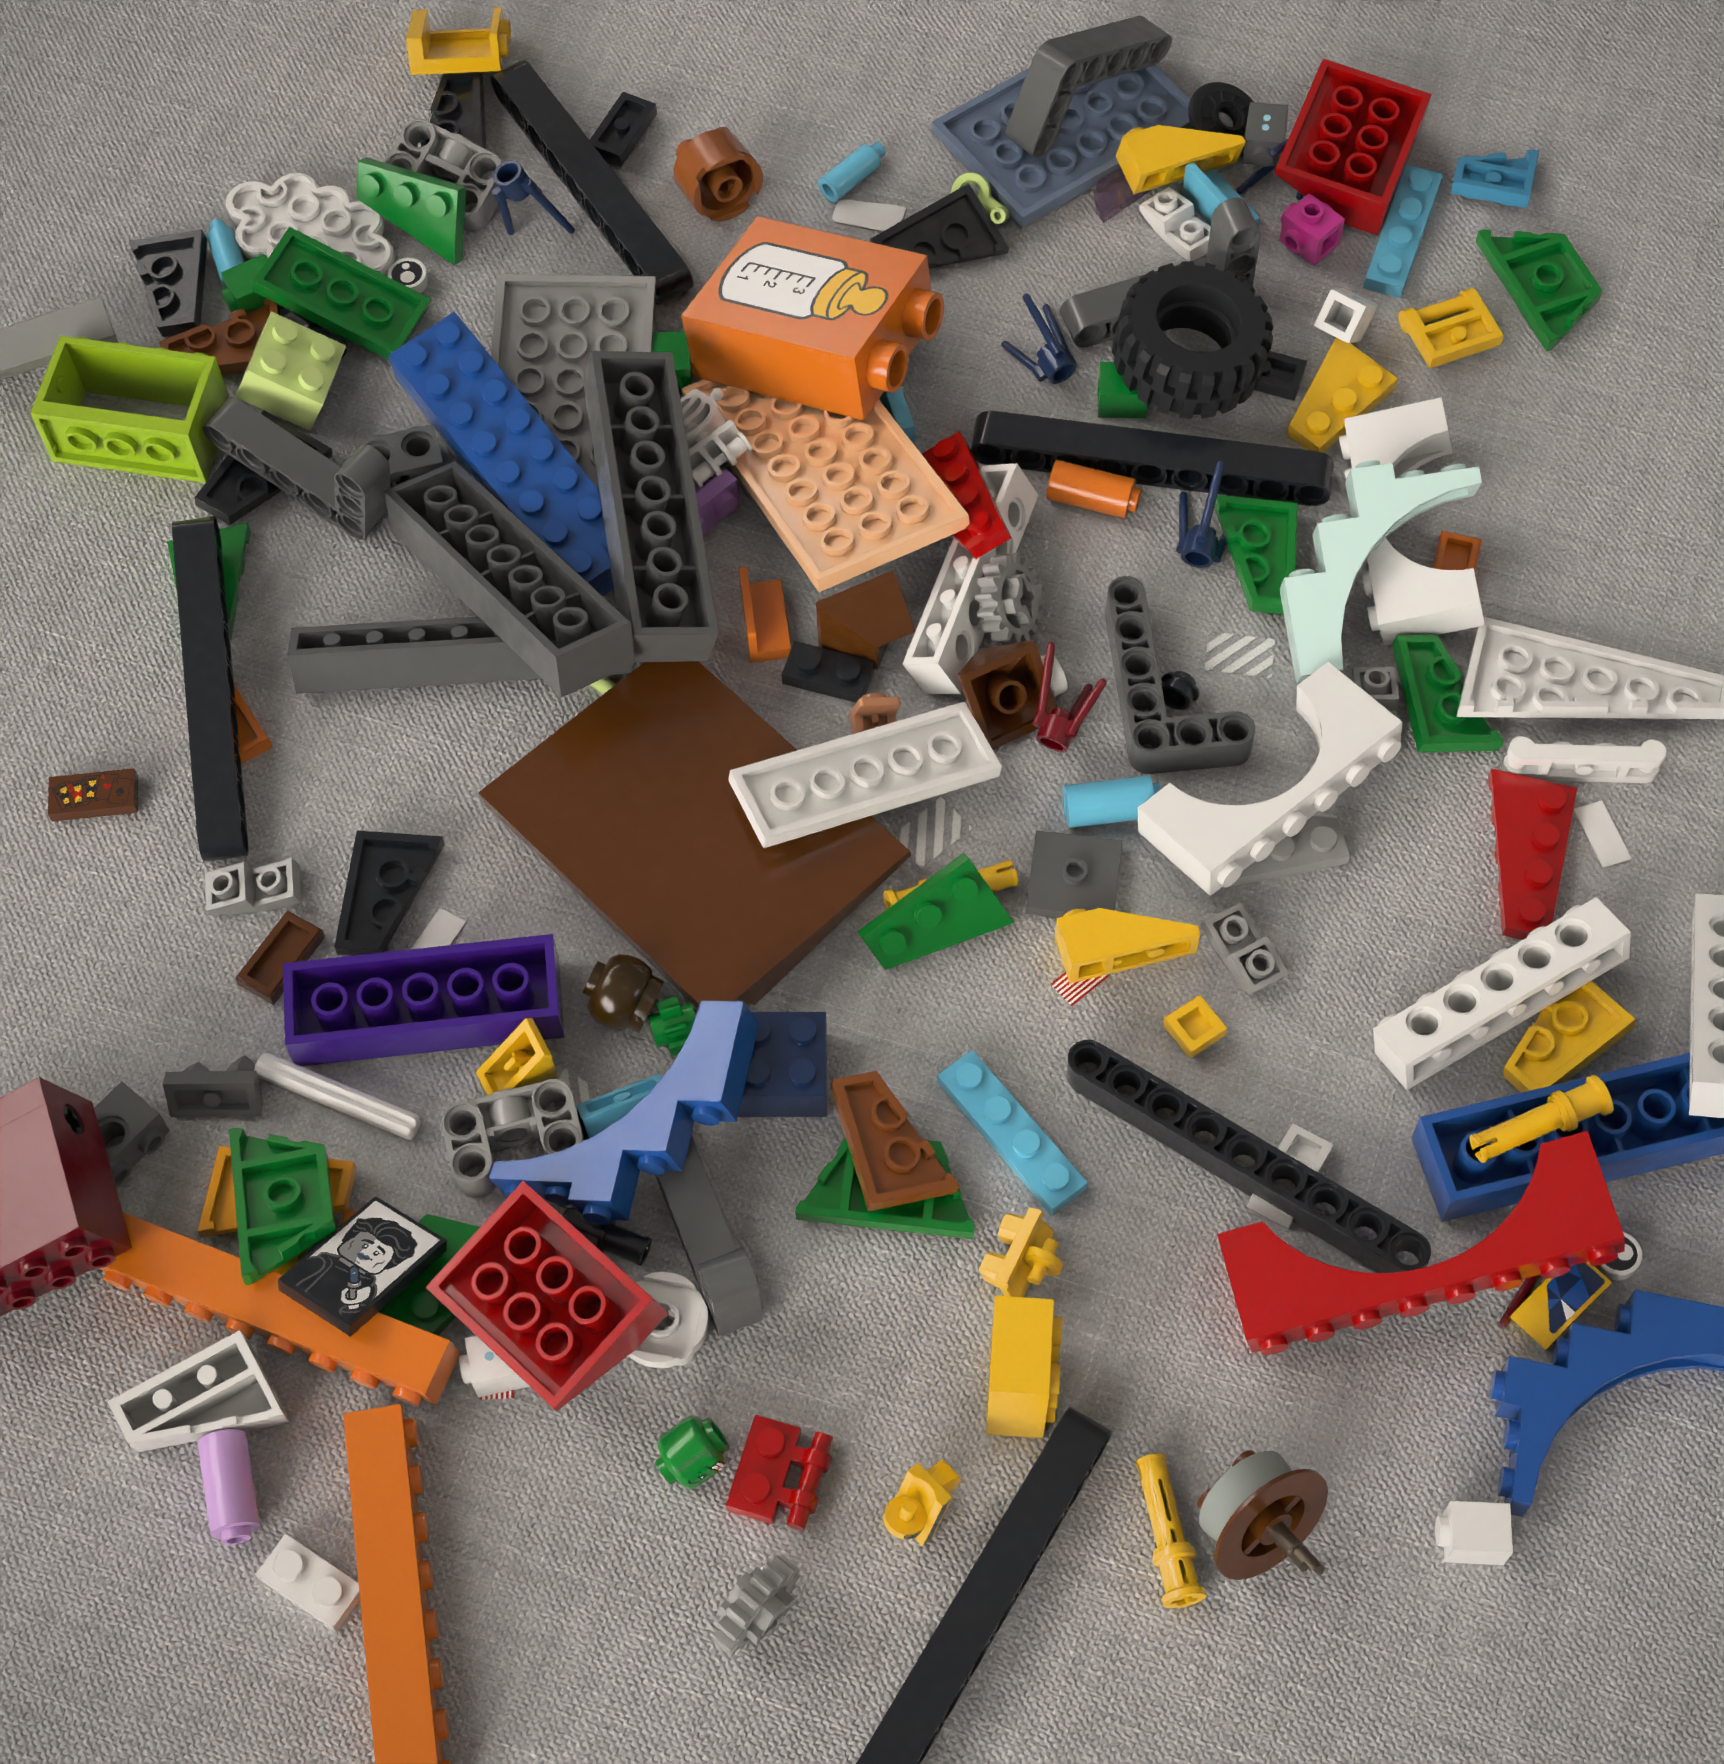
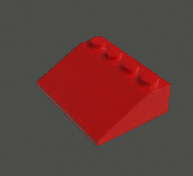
(1353, 142)
(545, 1298)

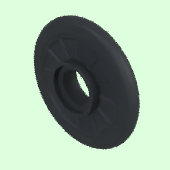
(1215, 99)

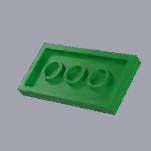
(340, 294)

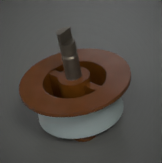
(1262, 1515)

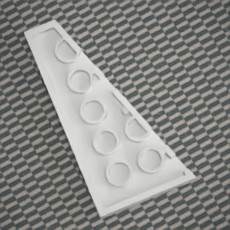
(1556, 676)

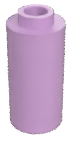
(228, 1486)

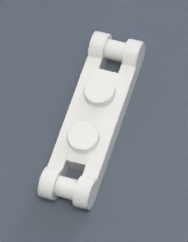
(1584, 762)

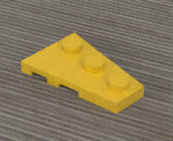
(1342, 388)

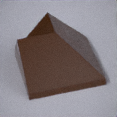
(864, 618)
(1004, 690)

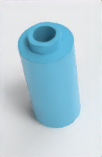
(1106, 800)

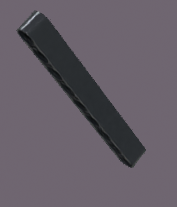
(590, 180)
(1155, 457)
(209, 690)
(1234, 1140)
(988, 1593)

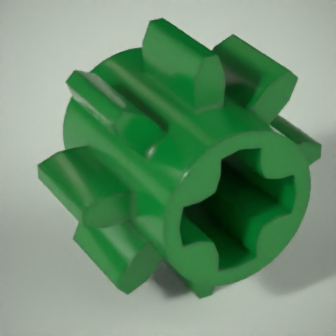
(671, 1024)

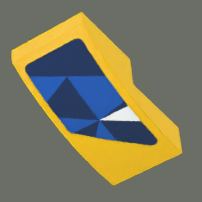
(1560, 1303)

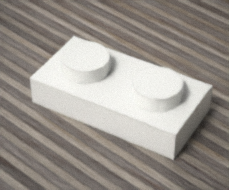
(310, 1582)

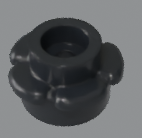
(1179, 689)

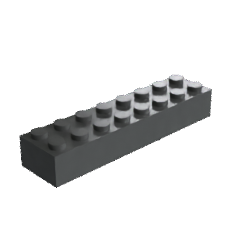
(650, 505)
(510, 578)

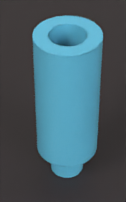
(851, 171)
(223, 247)

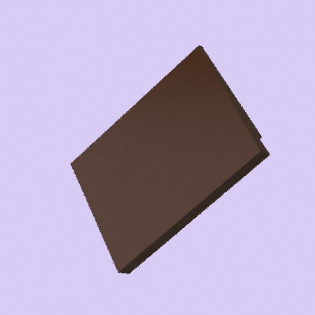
(653, 838)

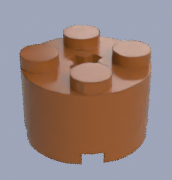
(717, 174)

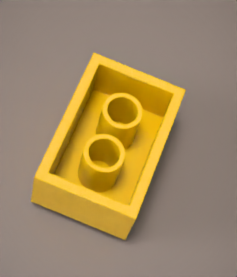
(1023, 1366)

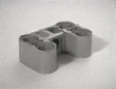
(454, 158)
(504, 1122)

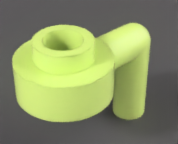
(997, 212)

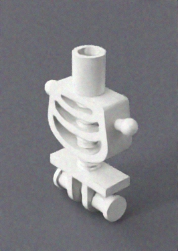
(709, 436)

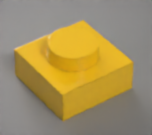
(1194, 1026)

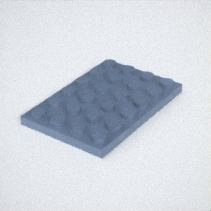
(1082, 149)

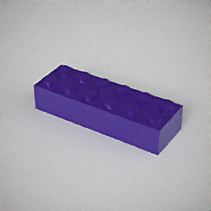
(420, 999)

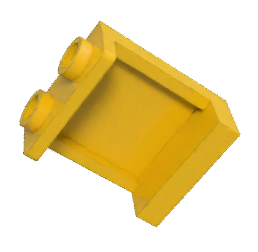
(457, 49)

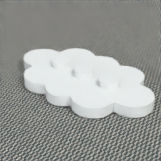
(316, 211)

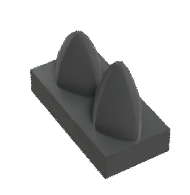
(214, 1093)

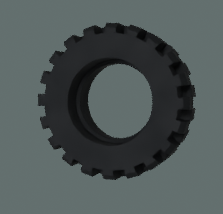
(1200, 301)

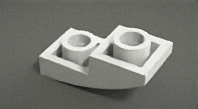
(1176, 223)

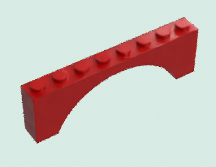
(1555, 1225)

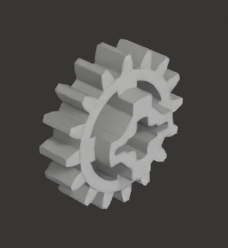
(1009, 599)
(756, 1605)

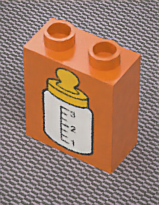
(812, 317)

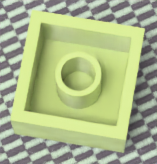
(290, 371)

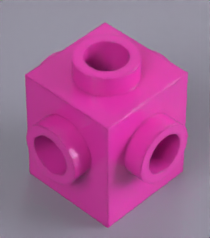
(1311, 229)

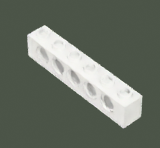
(950, 625)
(1600, 946)
(1707, 1008)

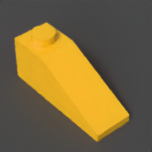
(1161, 152)
(1116, 941)

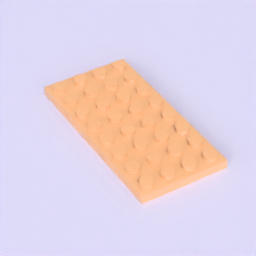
(837, 485)

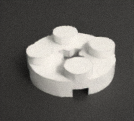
(690, 1327)

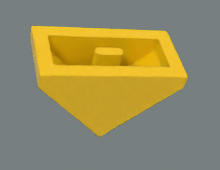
(518, 1061)

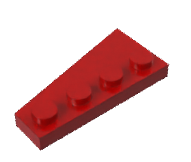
(962, 476)
(1530, 847)

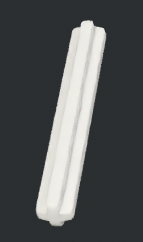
(338, 1096)

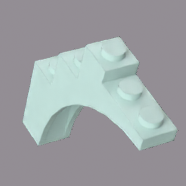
(1378, 506)

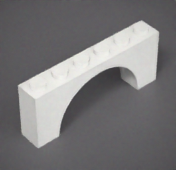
(1407, 594)
(1220, 841)

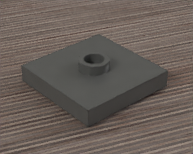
(1072, 873)

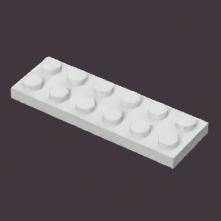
(864, 774)

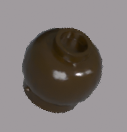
(622, 992)

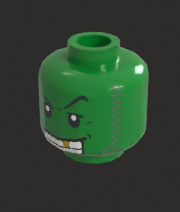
(692, 1452)

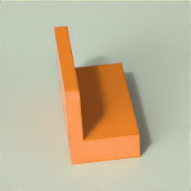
(764, 618)

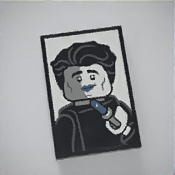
(362, 1265)

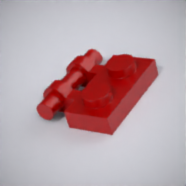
(765, 1468)

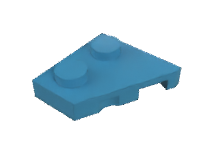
(1496, 178)

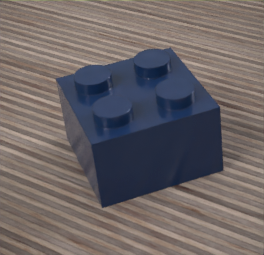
(787, 1066)

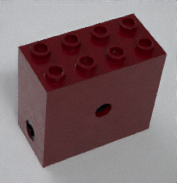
(54, 1194)

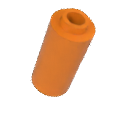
(1093, 489)

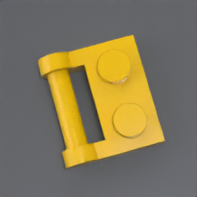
(1454, 336)

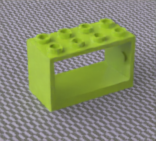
(121, 438)

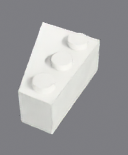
(199, 1396)

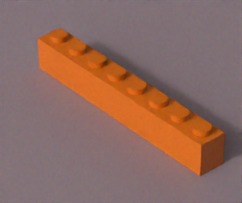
(212, 1286)
(394, 1587)

